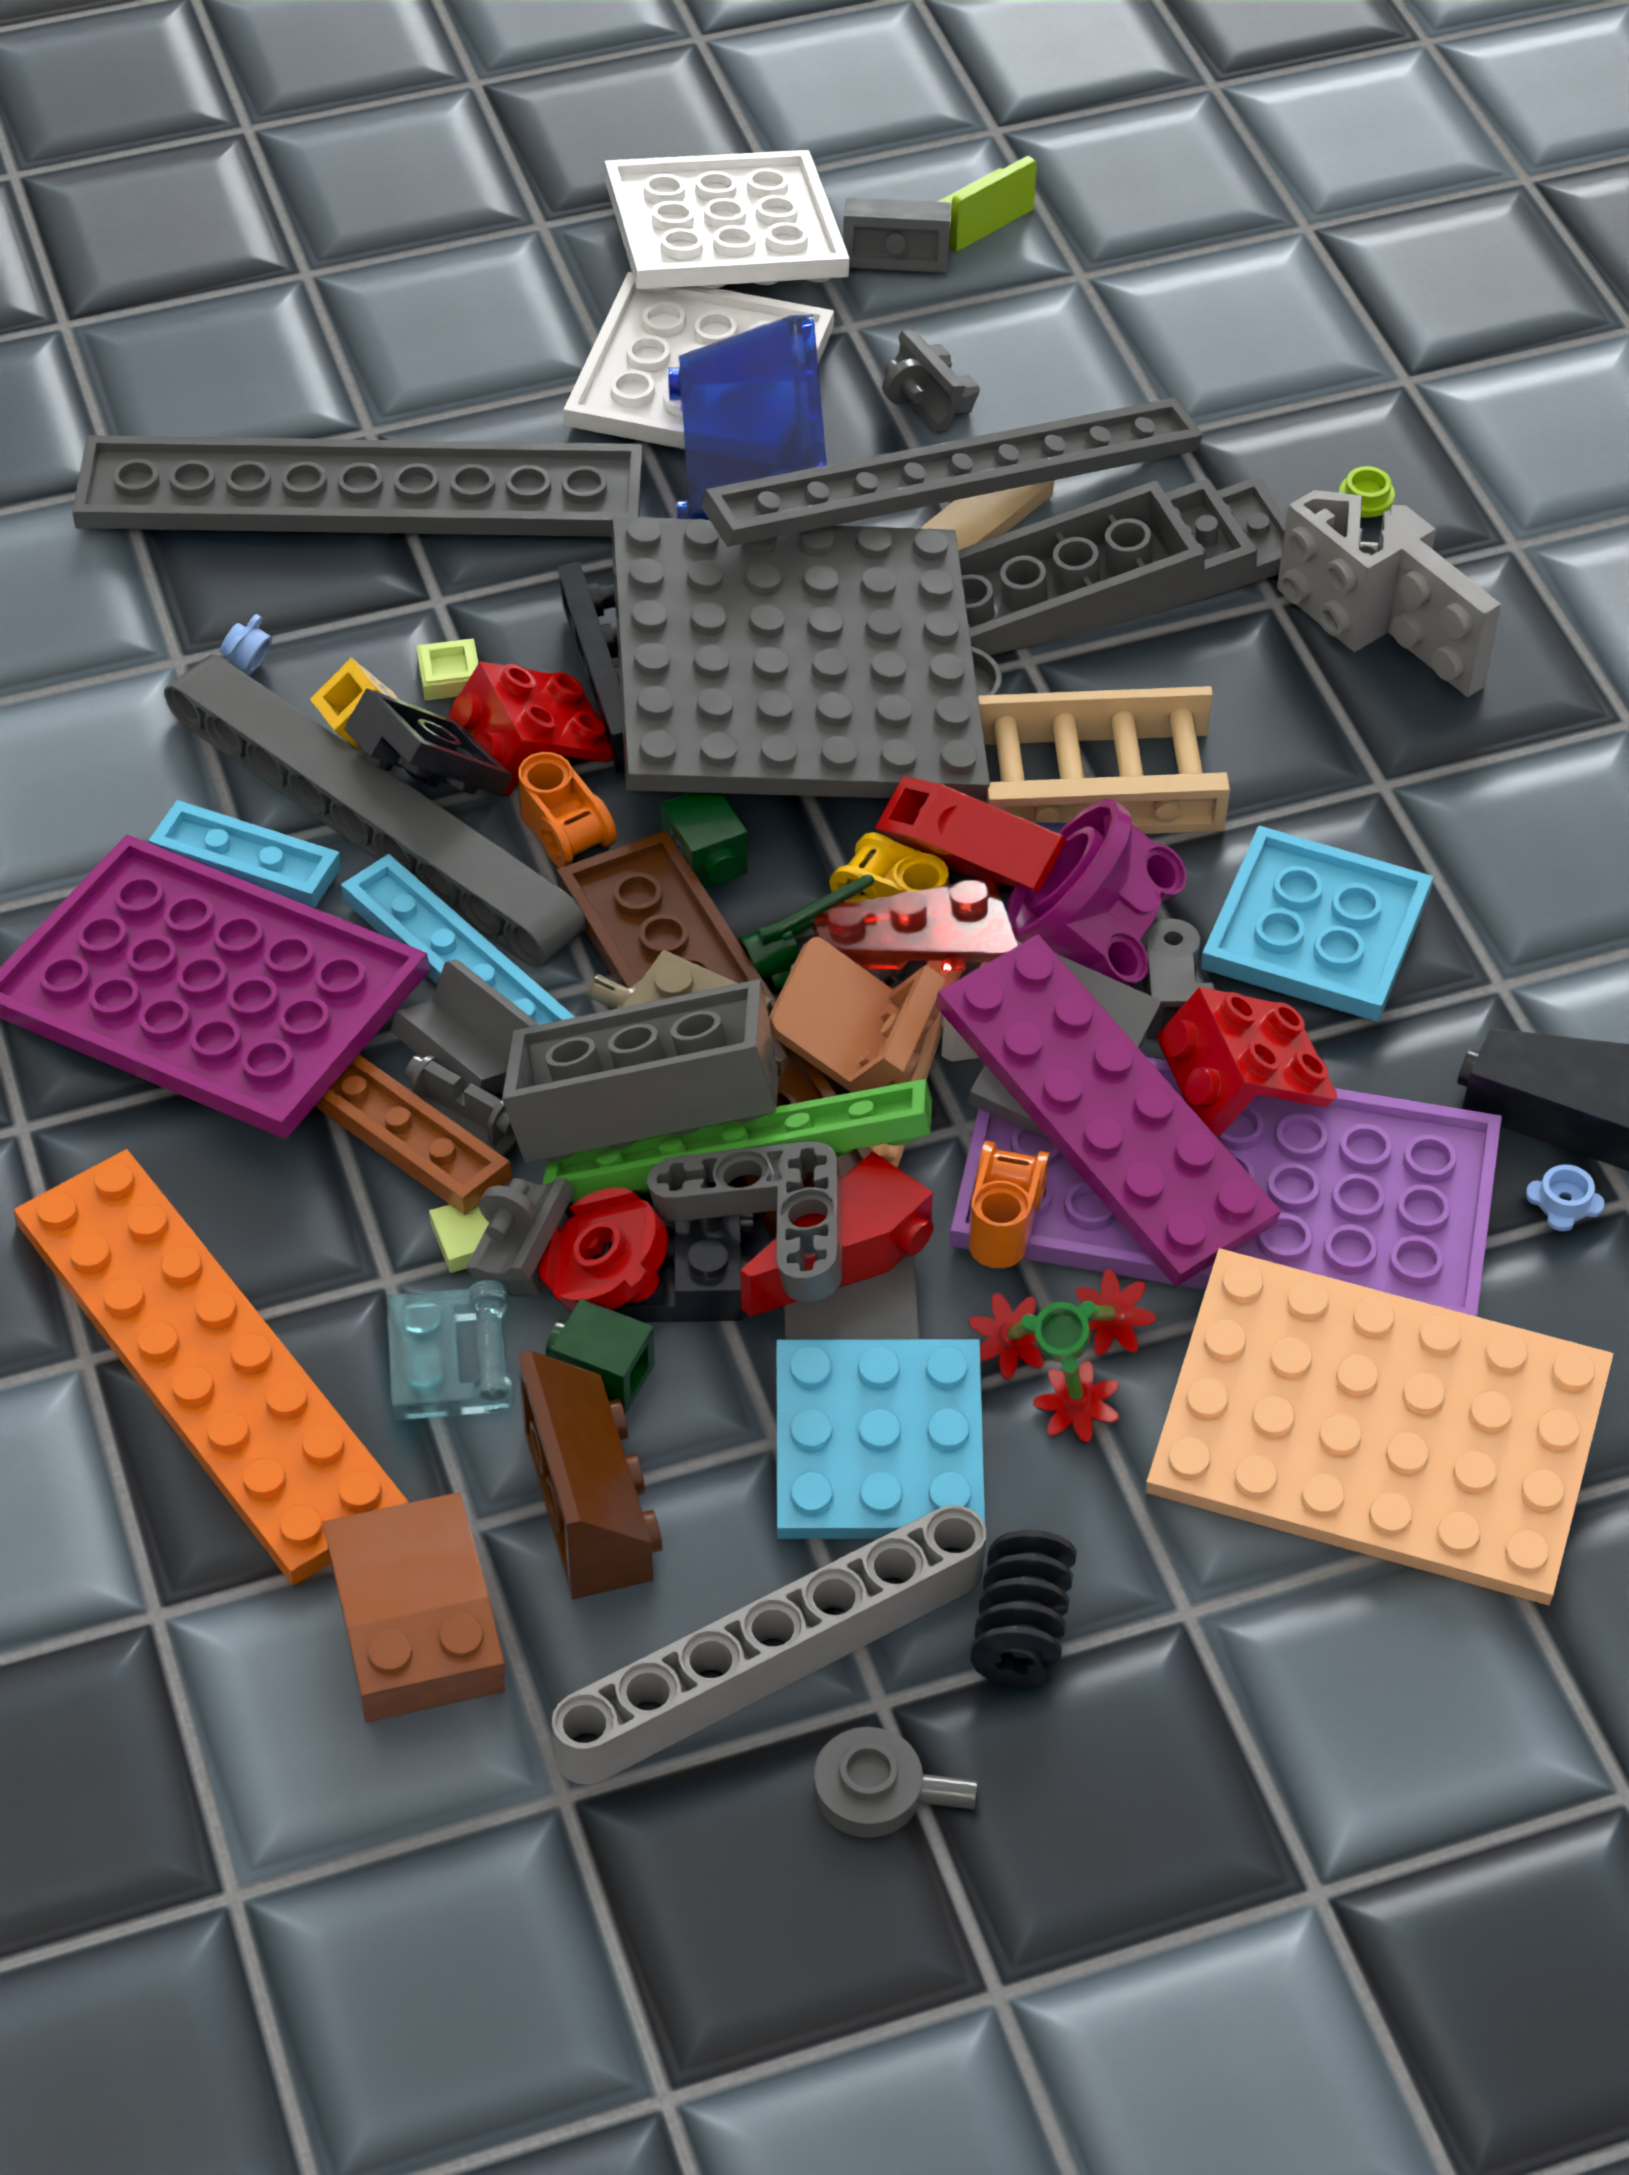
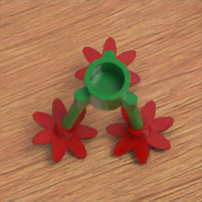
(1063, 1337)

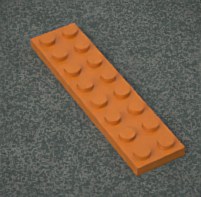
(206, 1360)

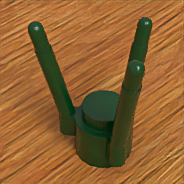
(774, 946)

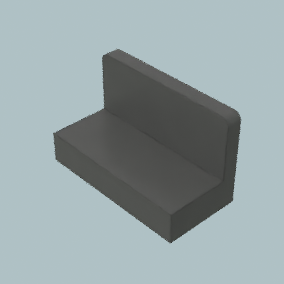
(897, 234)
(464, 1027)

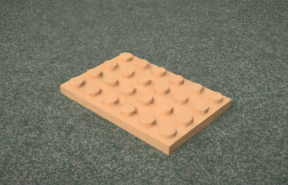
(1382, 1425)

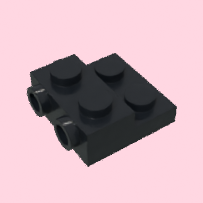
(423, 744)
(698, 1272)

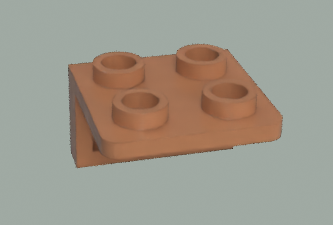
(851, 1019)

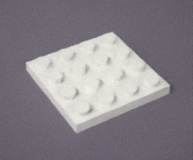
(725, 220)
(646, 330)

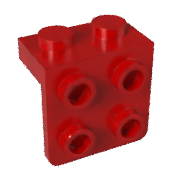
(529, 712)
(1237, 1048)

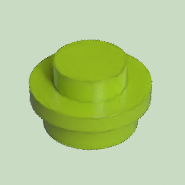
(1373, 486)

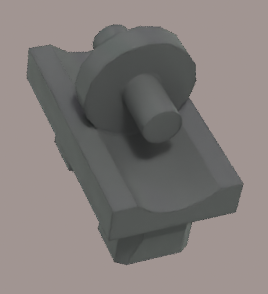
(925, 380)
(519, 1232)

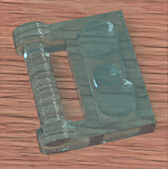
(426, 1352)

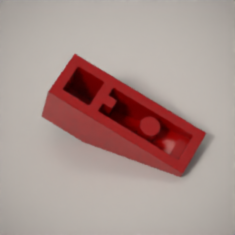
(882, 1222)

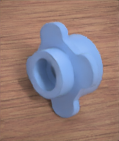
(246, 645)
(1570, 1184)

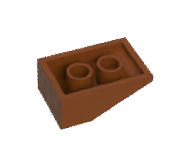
(414, 1607)

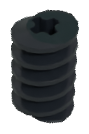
(1023, 1607)

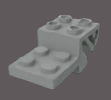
(1386, 586)

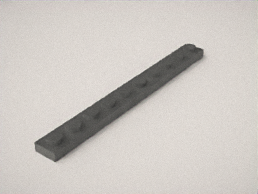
(948, 471)

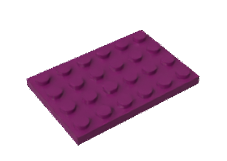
(207, 984)

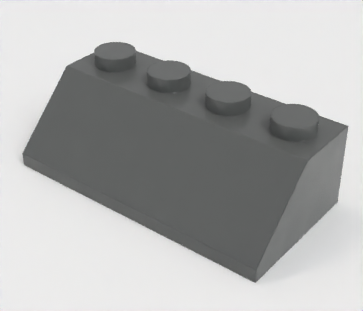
(641, 1072)

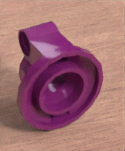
(1100, 894)

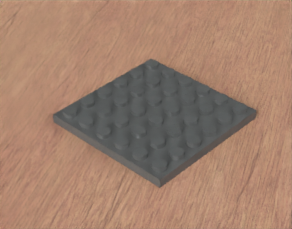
(794, 661)

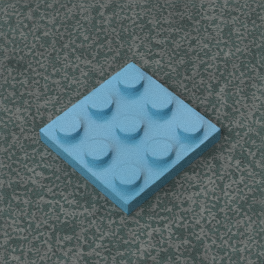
(1317, 923)
(876, 1434)

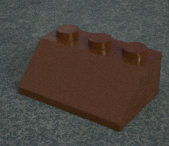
(586, 1477)

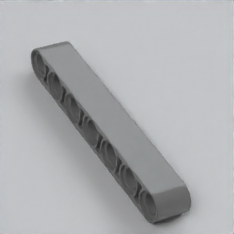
(758, 1670)

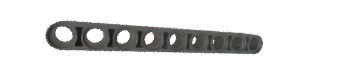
(375, 810)

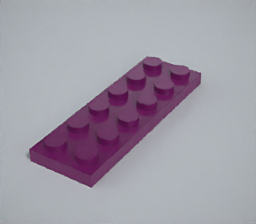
(1107, 1109)

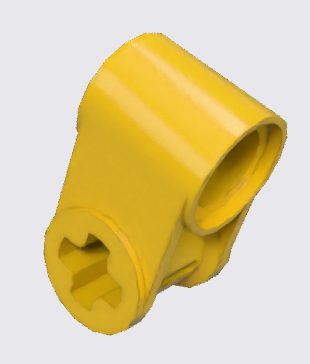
(892, 866)

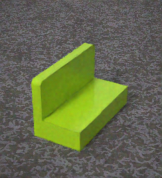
(991, 202)

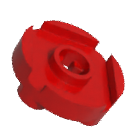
(629, 1266)

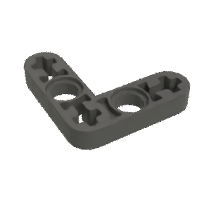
(779, 1189)

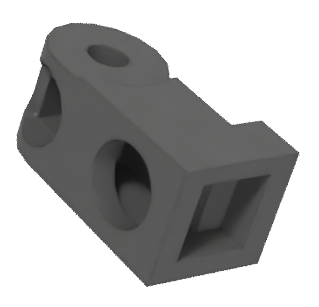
(1172, 969)

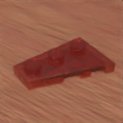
(932, 924)

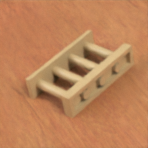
(1155, 802)

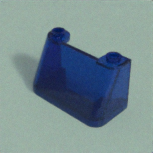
(749, 408)

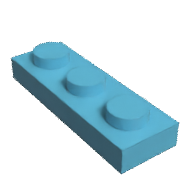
(249, 852)

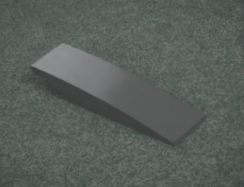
(1119, 561)

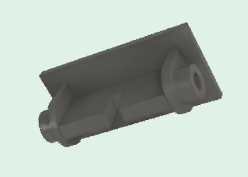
(471, 1109)

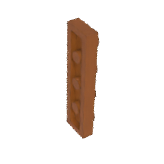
(414, 1135)

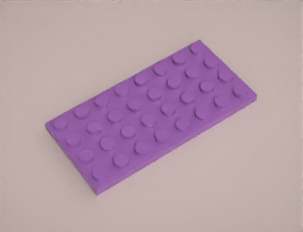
(1363, 1188)

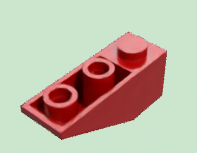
(970, 834)

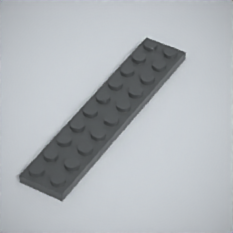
(356, 485)

